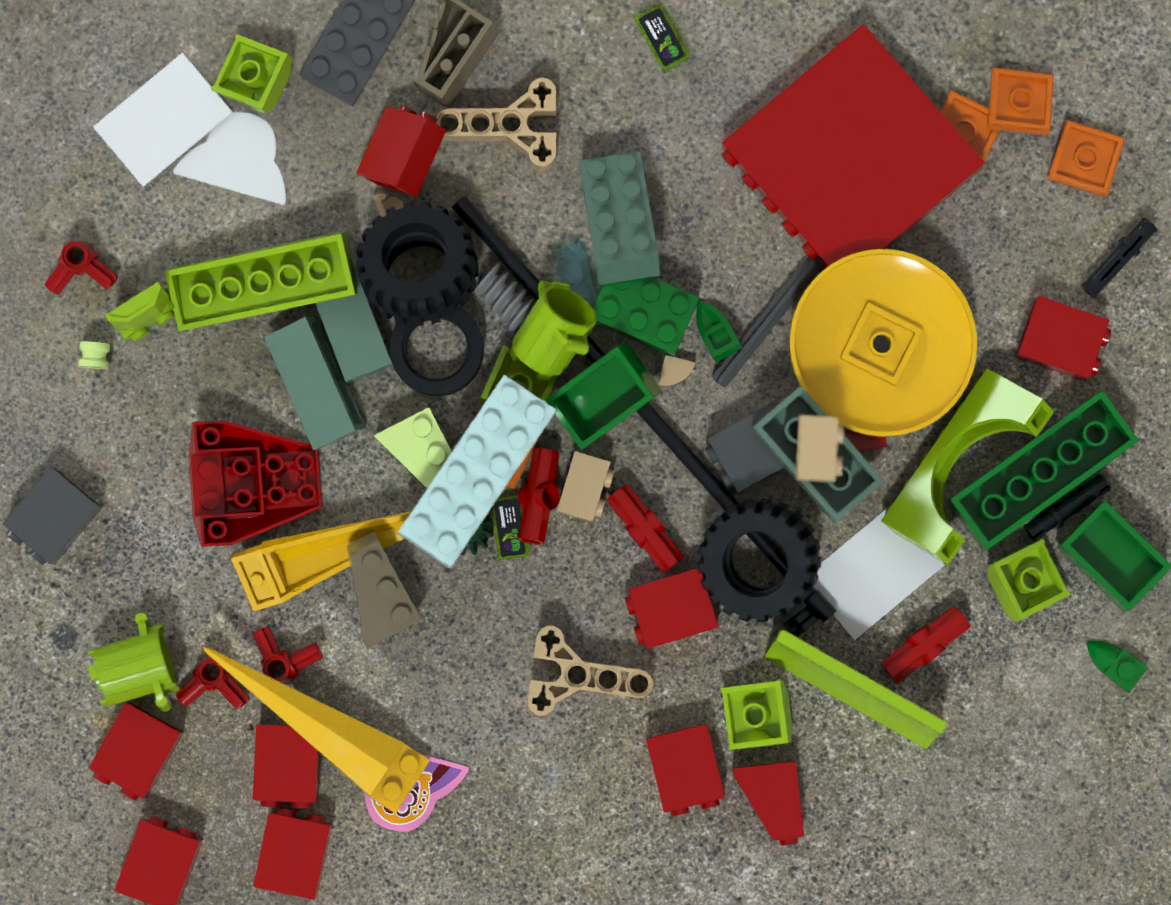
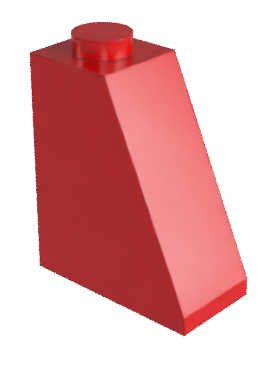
(774, 797)

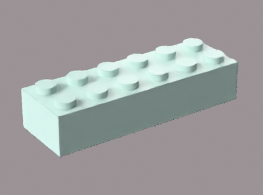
(476, 471)

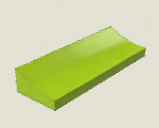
(262, 281)
(854, 689)

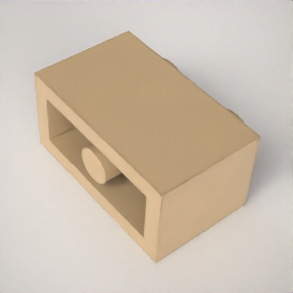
(818, 449)
(584, 487)

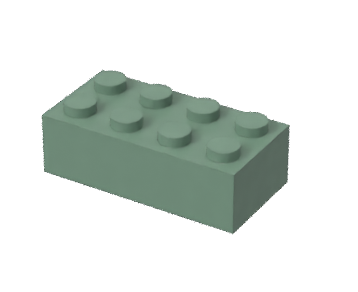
(619, 218)
(779, 434)

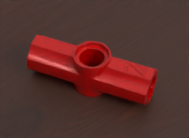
(538, 496)
(645, 528)
(925, 644)

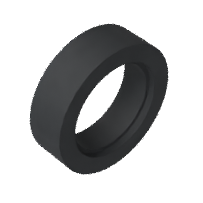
(442, 386)

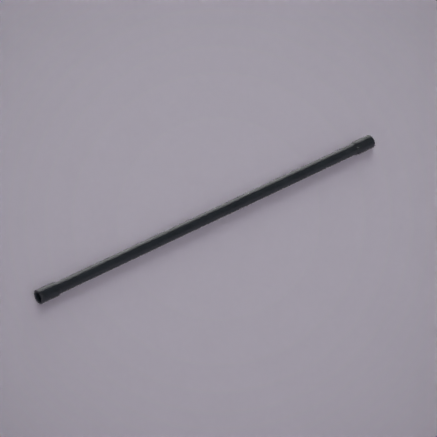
(474, 220)

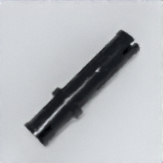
(1127, 248)
(1056, 515)

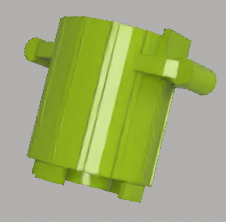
(554, 330)
(135, 667)

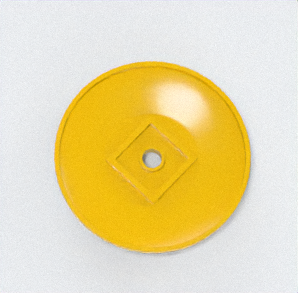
(927, 332)

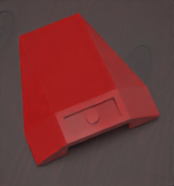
(248, 481)

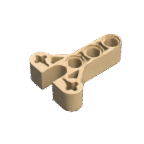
(524, 110)
(564, 687)

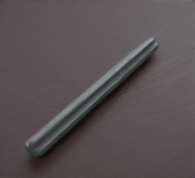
(767, 320)

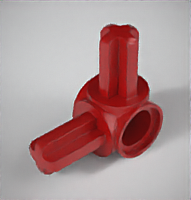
(89, 265)
(273, 656)
(203, 681)

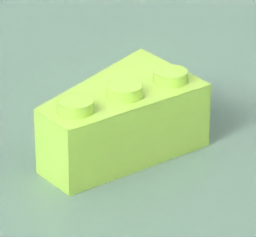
(417, 445)

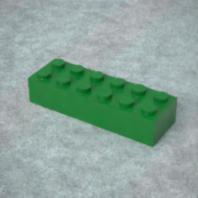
(1042, 471)

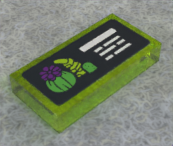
(661, 38)
(506, 522)

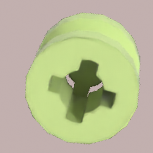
(94, 355)

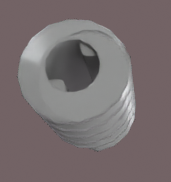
(504, 298)

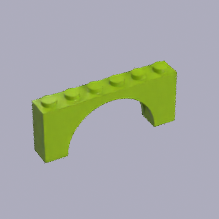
(988, 409)

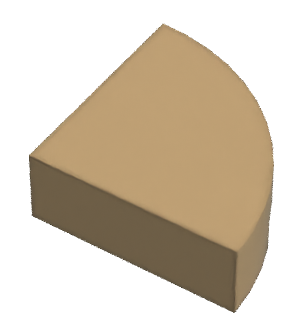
(385, 202)
(675, 371)

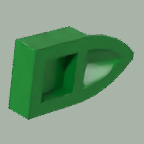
(716, 331)
(1116, 664)

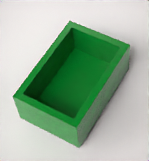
(646, 312)
(604, 395)
(1114, 556)

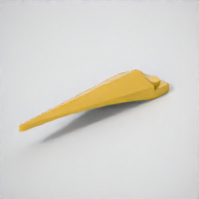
(297, 562)
(368, 757)

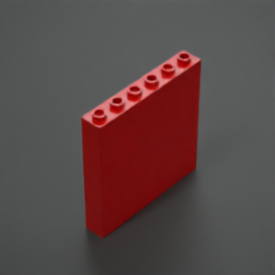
(851, 152)

